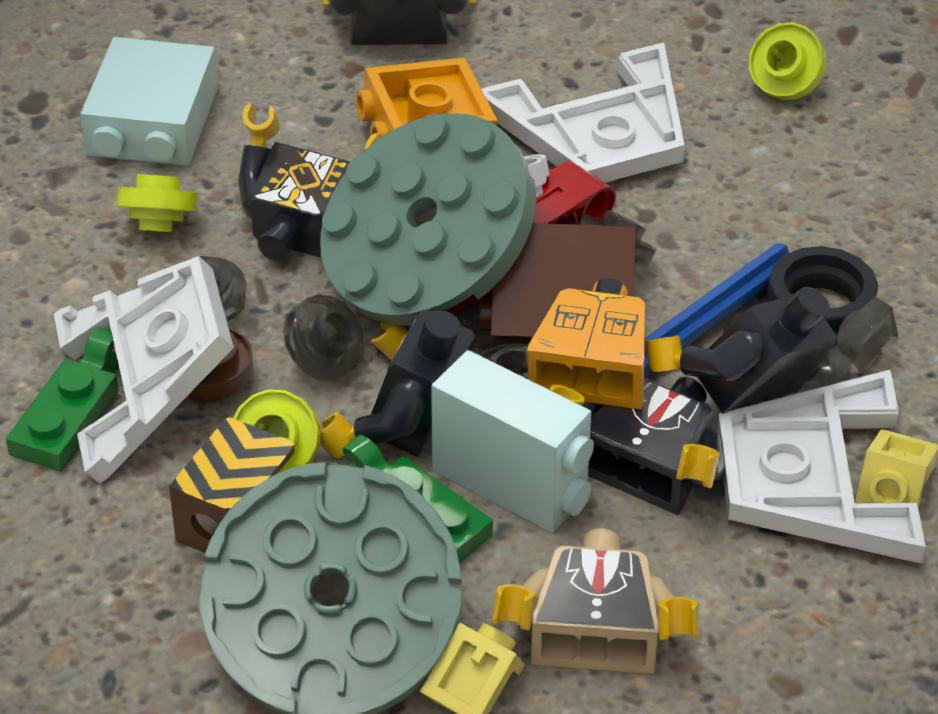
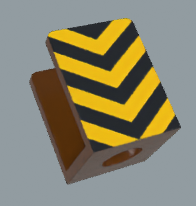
(220, 475)

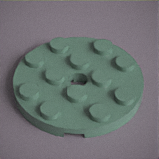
(479, 226)
(330, 657)

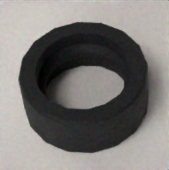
(824, 269)

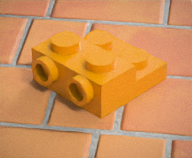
(414, 90)

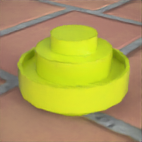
(787, 61)
(157, 201)
(287, 417)

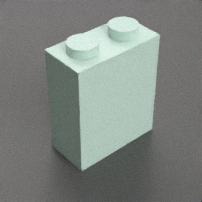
(149, 101)
(511, 441)

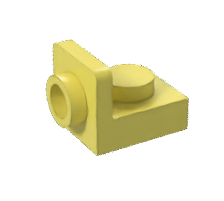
(896, 469)
(473, 670)

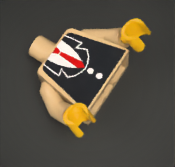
(596, 608)

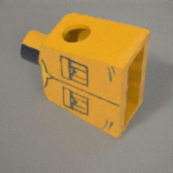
(593, 345)

